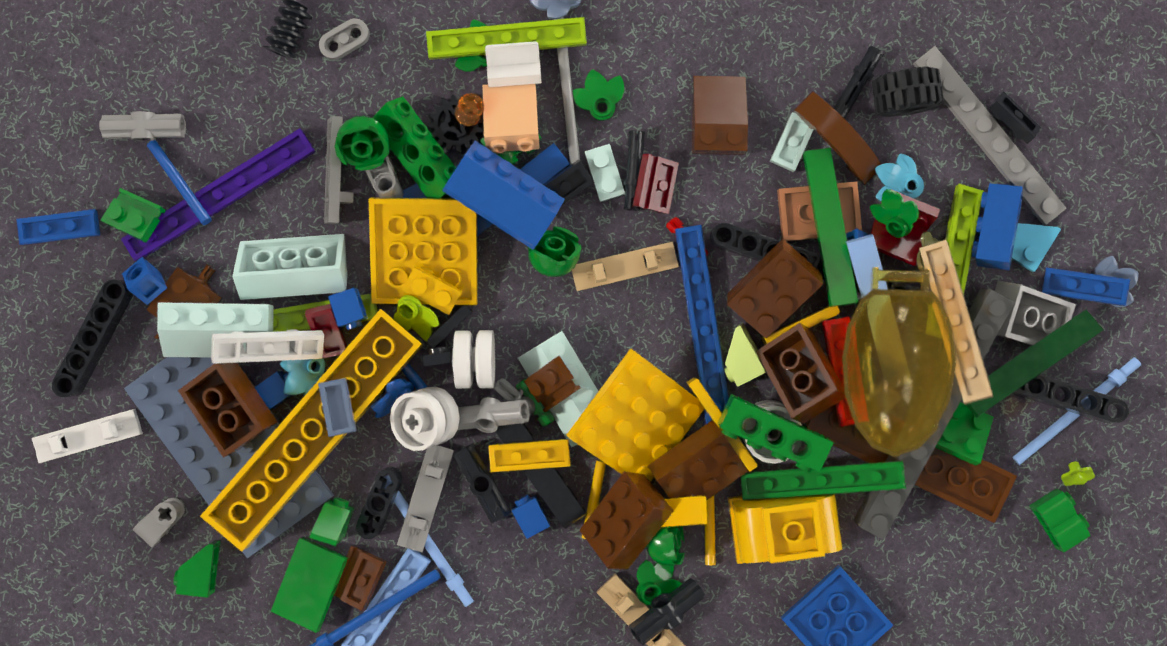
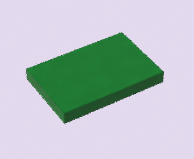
(309, 584)

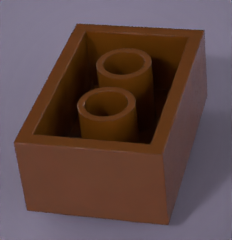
(774, 288)
(801, 373)
(227, 407)
(698, 465)
(626, 520)

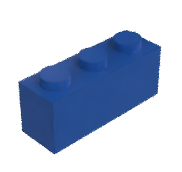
(998, 226)

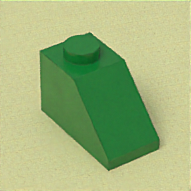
(333, 521)
(199, 573)

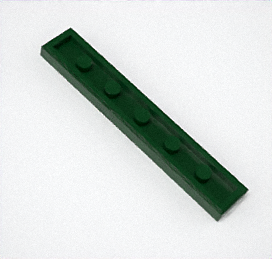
(1037, 359)

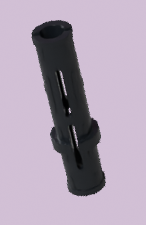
(870, 61)
(635, 153)

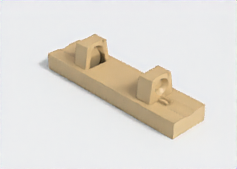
(624, 266)
(629, 608)

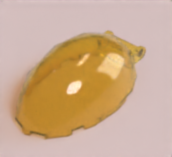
(898, 363)

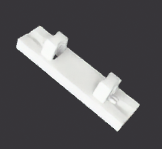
(267, 346)
(87, 435)

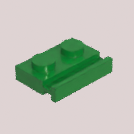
(133, 215)

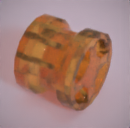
(469, 103)

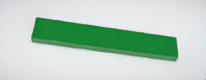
(830, 227)
(827, 481)

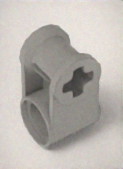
(384, 178)
(158, 523)

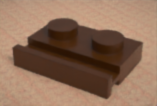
(551, 383)
(359, 578)

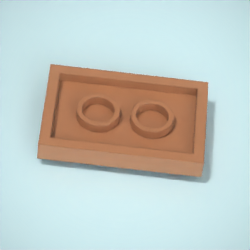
(797, 213)

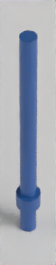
(329, 639)

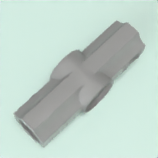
(142, 126)
(492, 414)

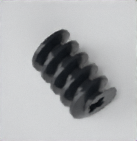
(288, 29)

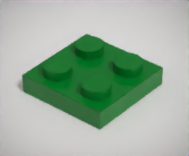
(966, 435)

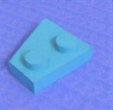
(1032, 244)

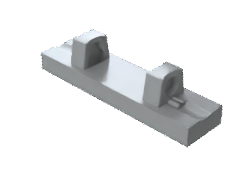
(333, 195)
(425, 498)

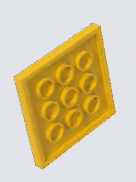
(424, 233)
(635, 417)

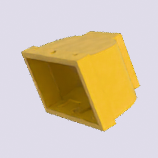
(784, 528)

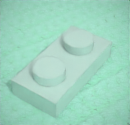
(791, 143)
(604, 173)

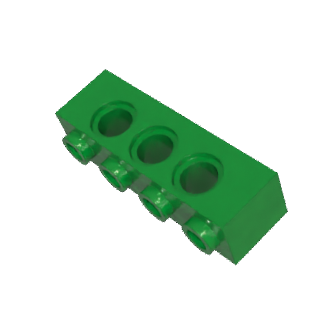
(416, 147)
(816, 445)

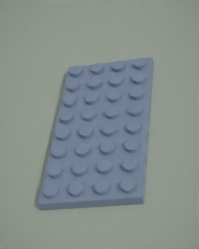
(192, 448)

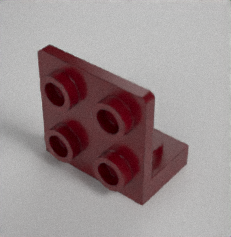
(908, 246)

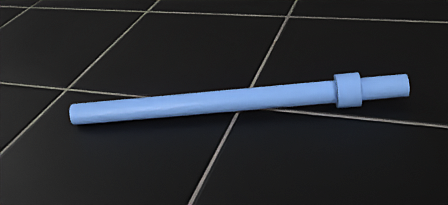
(1115, 378)
(454, 580)

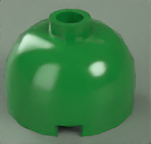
(362, 143)
(555, 252)
(666, 546)

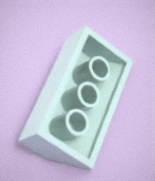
(291, 267)
(189, 327)
(572, 407)

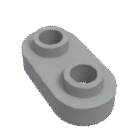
(343, 36)

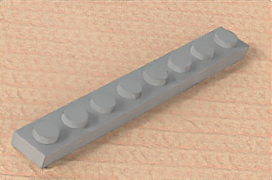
(993, 139)

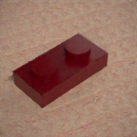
(323, 319)

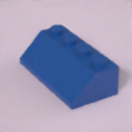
(503, 195)

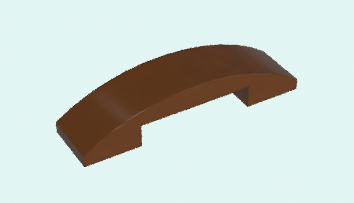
(839, 135)

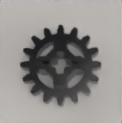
(445, 128)

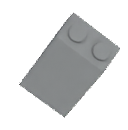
(1032, 314)

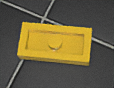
(432, 290)

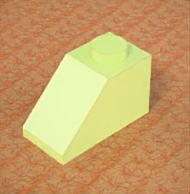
(742, 360)

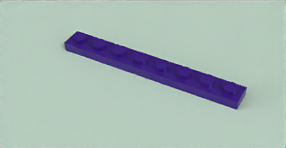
(224, 192)

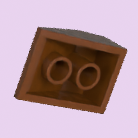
(719, 115)

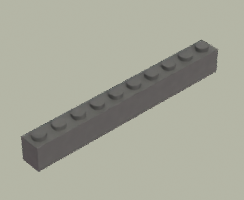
(883, 506)

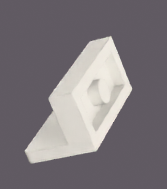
(513, 64)

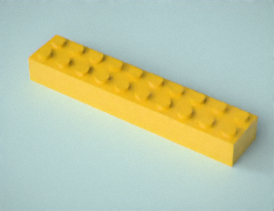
(302, 437)

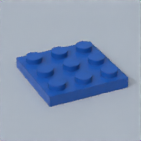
(836, 614)

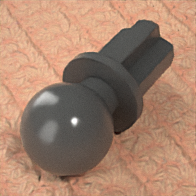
(510, 393)

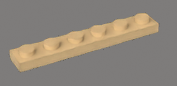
(946, 286)

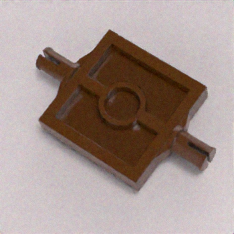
(186, 289)

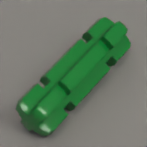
(544, 418)

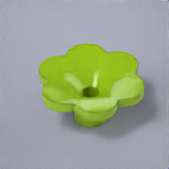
(1077, 475)

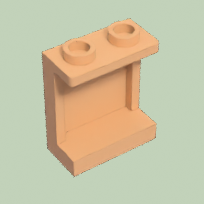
(510, 118)

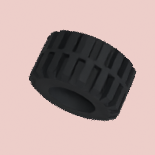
(907, 91)

